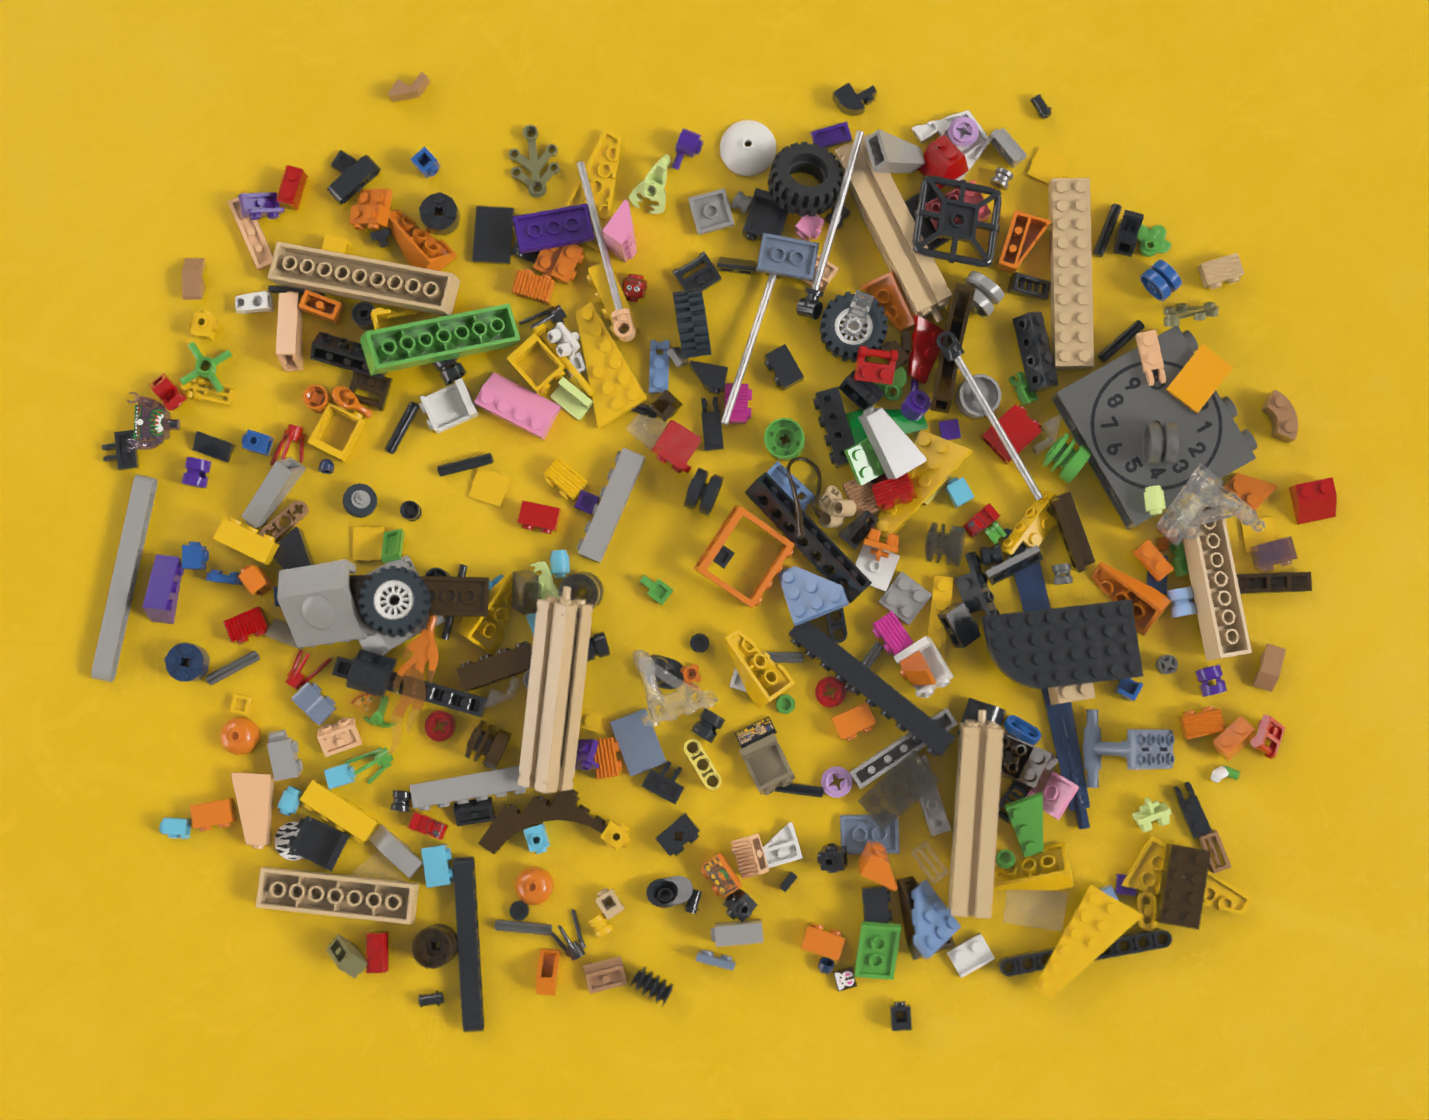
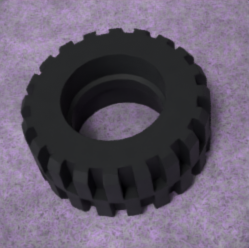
(810, 160)

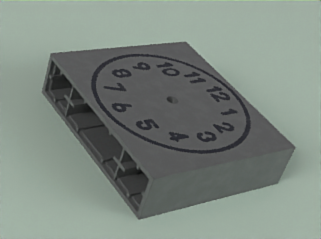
(1109, 418)

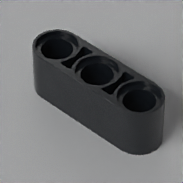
(354, 179)
(839, 624)

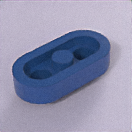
(217, 576)
(1022, 730)

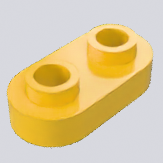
(1147, 910)

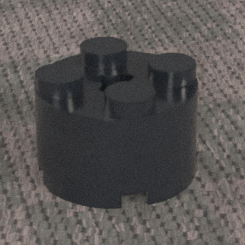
(436, 204)

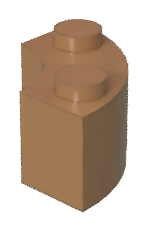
(1282, 416)

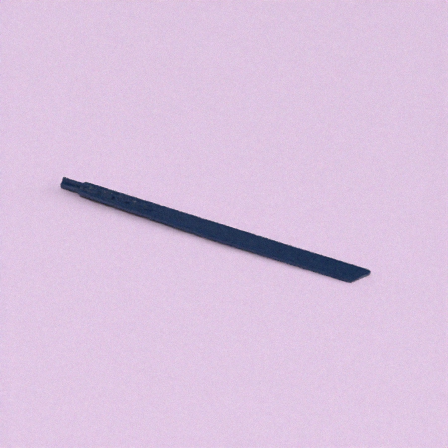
(1060, 716)

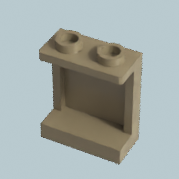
(767, 765)

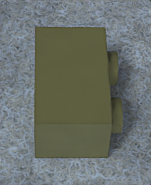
(346, 956)

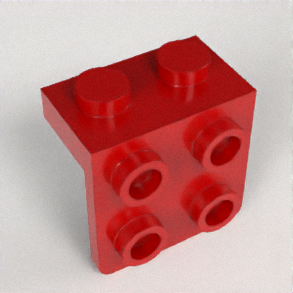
(676, 446)

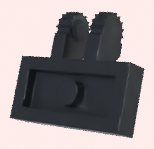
(125, 459)
(662, 785)

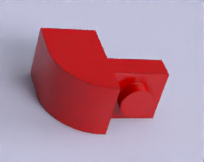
(168, 392)

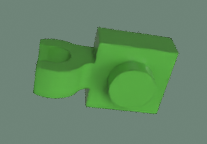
(1022, 389)
(1179, 562)
(658, 591)

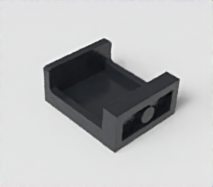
(764, 217)
(318, 842)

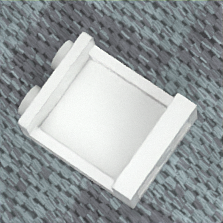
(448, 407)
(935, 662)

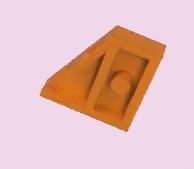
(1250, 489)

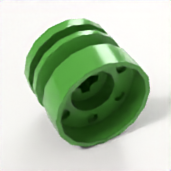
(779, 429)
(1067, 458)

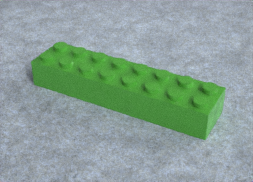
(439, 339)

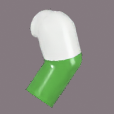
(1224, 771)

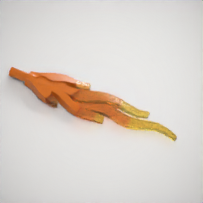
(412, 672)

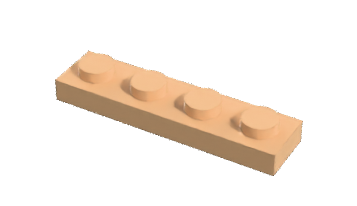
(253, 237)

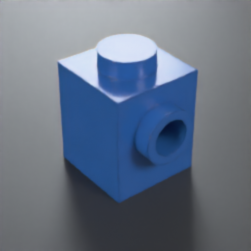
(426, 163)
(257, 442)
(194, 556)

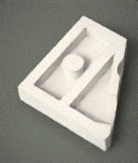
(782, 847)

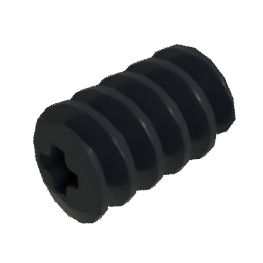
(652, 985)

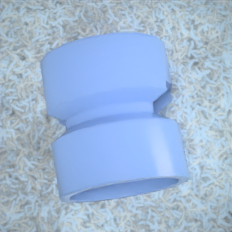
(1181, 602)

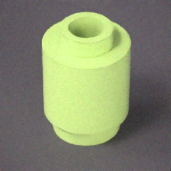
(1154, 500)

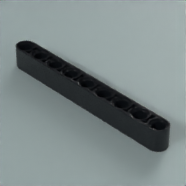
(468, 944)
(1113, 951)

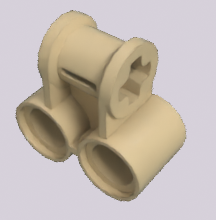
(835, 508)

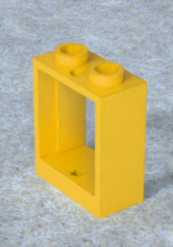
(523, 350)
(323, 423)

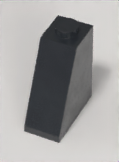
(293, 551)

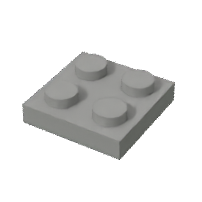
(711, 211)
(905, 598)

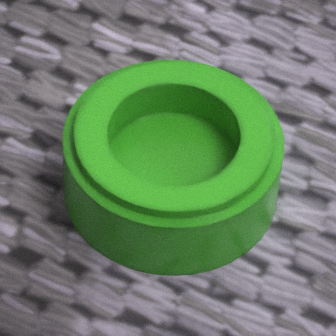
(785, 704)

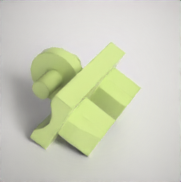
(1150, 812)

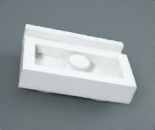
(970, 955)

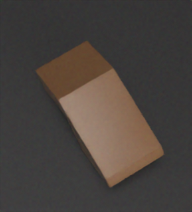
(402, 91)
(192, 279)
(1270, 667)

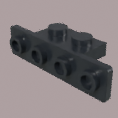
(974, 587)

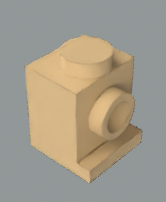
(609, 910)

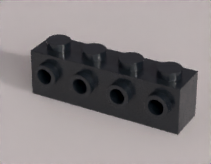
(1035, 351)
(341, 353)
(835, 423)

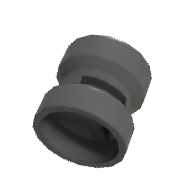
(1061, 569)

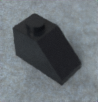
(711, 376)

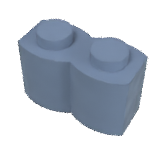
(314, 703)

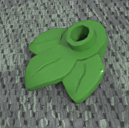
(1154, 238)
(898, 382)

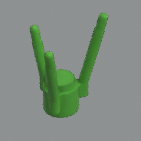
(380, 758)

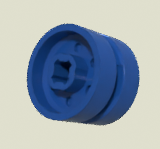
(1161, 280)

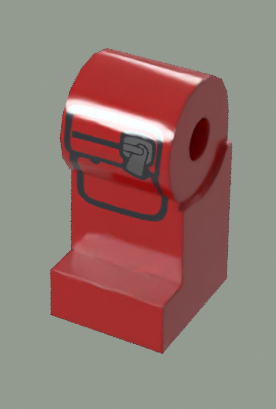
(981, 520)
(428, 825)

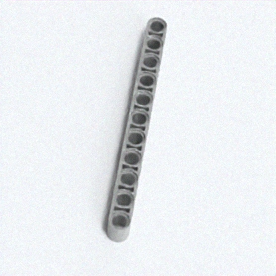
(124, 578)

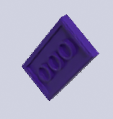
(553, 228)

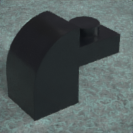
(853, 103)
(1127, 233)

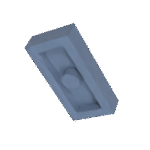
(724, 961)

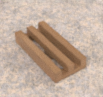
(1224, 856)

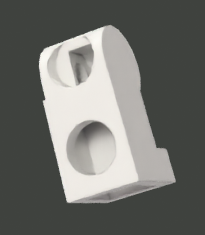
(254, 303)

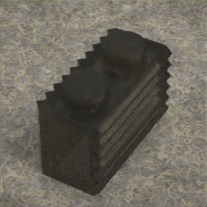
(525, 591)

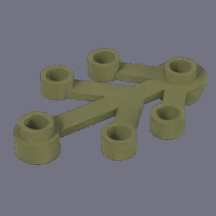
(534, 164)
(1182, 311)

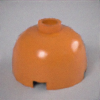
(240, 735)
(534, 885)

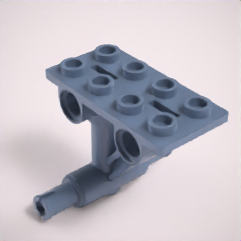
(1142, 749)

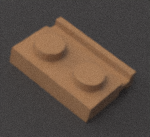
(605, 974)

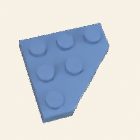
(810, 595)
(931, 920)

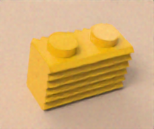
(565, 479)

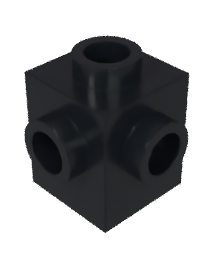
(833, 858)
(739, 905)

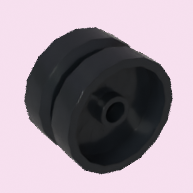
(703, 491)

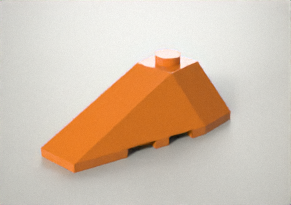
(417, 244)

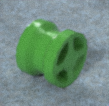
(995, 532)

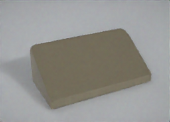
(280, 631)

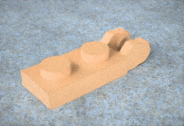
(1150, 356)

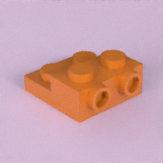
(371, 209)
(559, 262)

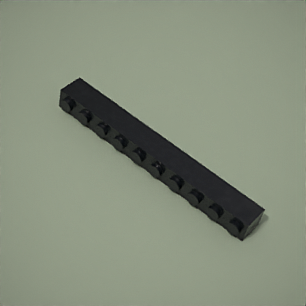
(872, 687)

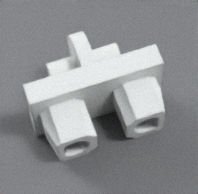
(565, 339)

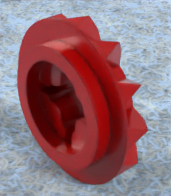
(821, 688)
(431, 723)

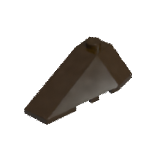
(905, 886)

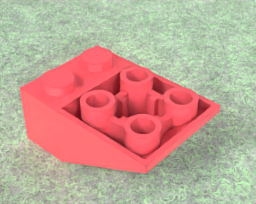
(970, 197)

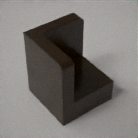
(666, 405)

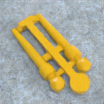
(198, 396)

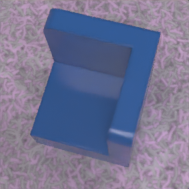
(1128, 689)

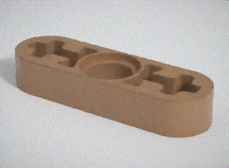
(292, 508)

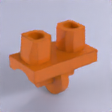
(890, 545)

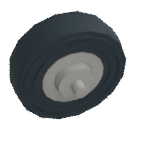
(359, 500)

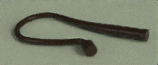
(798, 512)

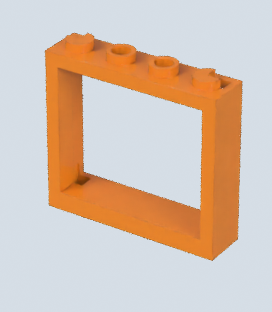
(719, 540)

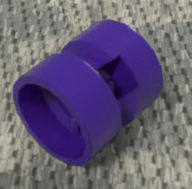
(196, 472)
(1210, 673)

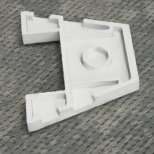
(941, 127)

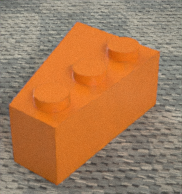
(1020, 238)

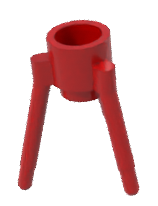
(291, 434)
(296, 677)

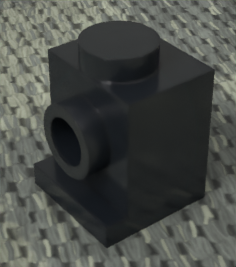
(904, 1022)

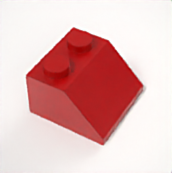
(943, 160)
(1314, 500)

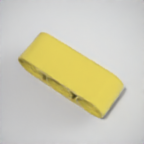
(695, 757)

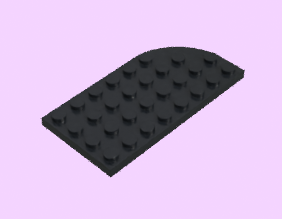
(1065, 644)

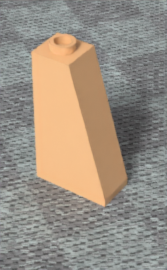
(290, 332)
(255, 805)

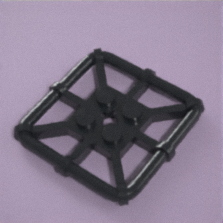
(947, 228)

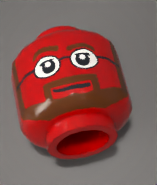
(634, 287)

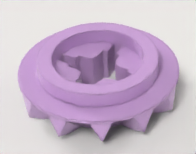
(959, 124)
(845, 785)

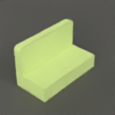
(571, 399)

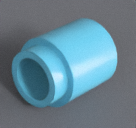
(559, 563)
(290, 800)

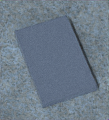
(787, 257)
(637, 743)
(859, 829)

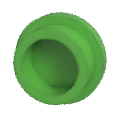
(1005, 858)

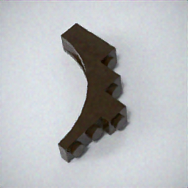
(946, 371)
(538, 810)

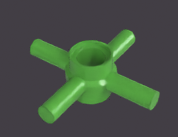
(210, 373)

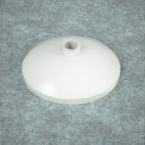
(752, 159)

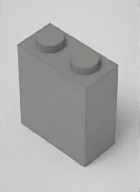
(737, 933)

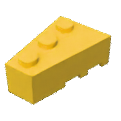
(246, 540)

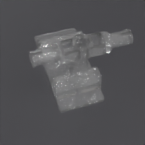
(1187, 509)
(673, 703)

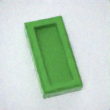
(392, 545)

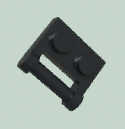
(701, 279)

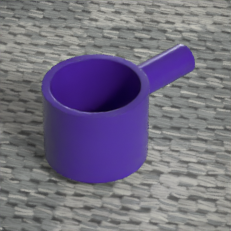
(688, 144)
(916, 403)

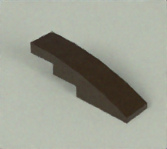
(1274, 582)

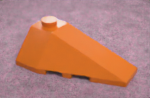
(1146, 601)

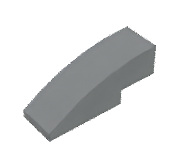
(396, 851)

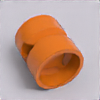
(317, 398)

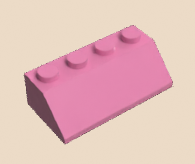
(620, 234)
(517, 405)

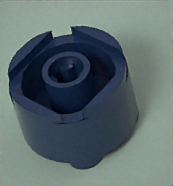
(198, 663)

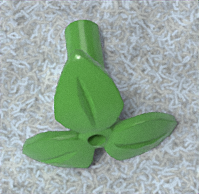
(377, 717)

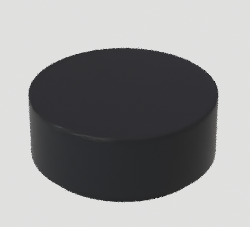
(699, 643)
(519, 910)

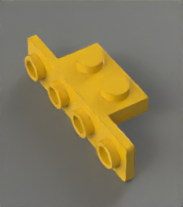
(1032, 527)

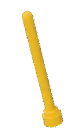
(541, 331)

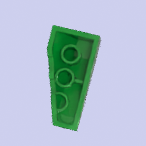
(904, 424)

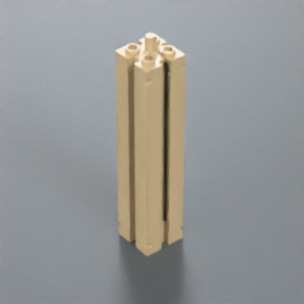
(893, 234)
(555, 693)
(975, 817)

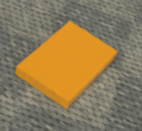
(1199, 378)

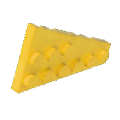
(602, 178)
(607, 370)
(942, 459)
(1147, 876)
(1089, 933)

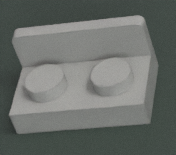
(1007, 147)

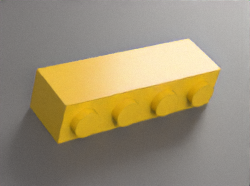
(598, 278)
(339, 810)

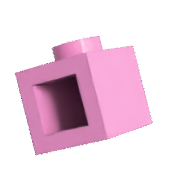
(809, 227)

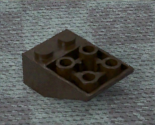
(1026, 763)

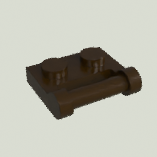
(371, 385)

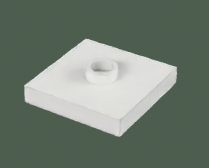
(877, 572)

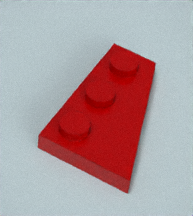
(924, 349)

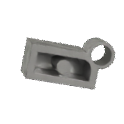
(284, 755)

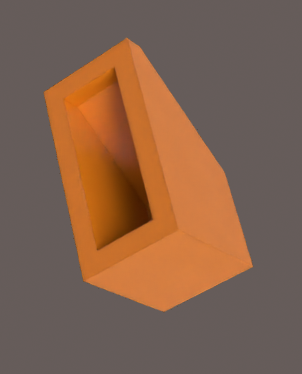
(917, 670)
(548, 972)

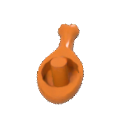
(346, 399)

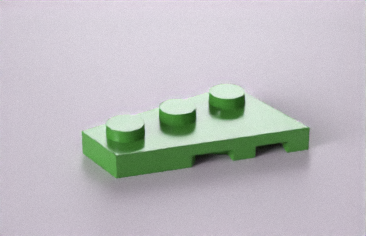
(1027, 822)

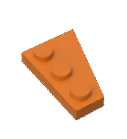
(892, 298)

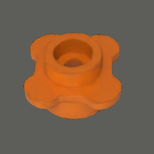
(694, 669)

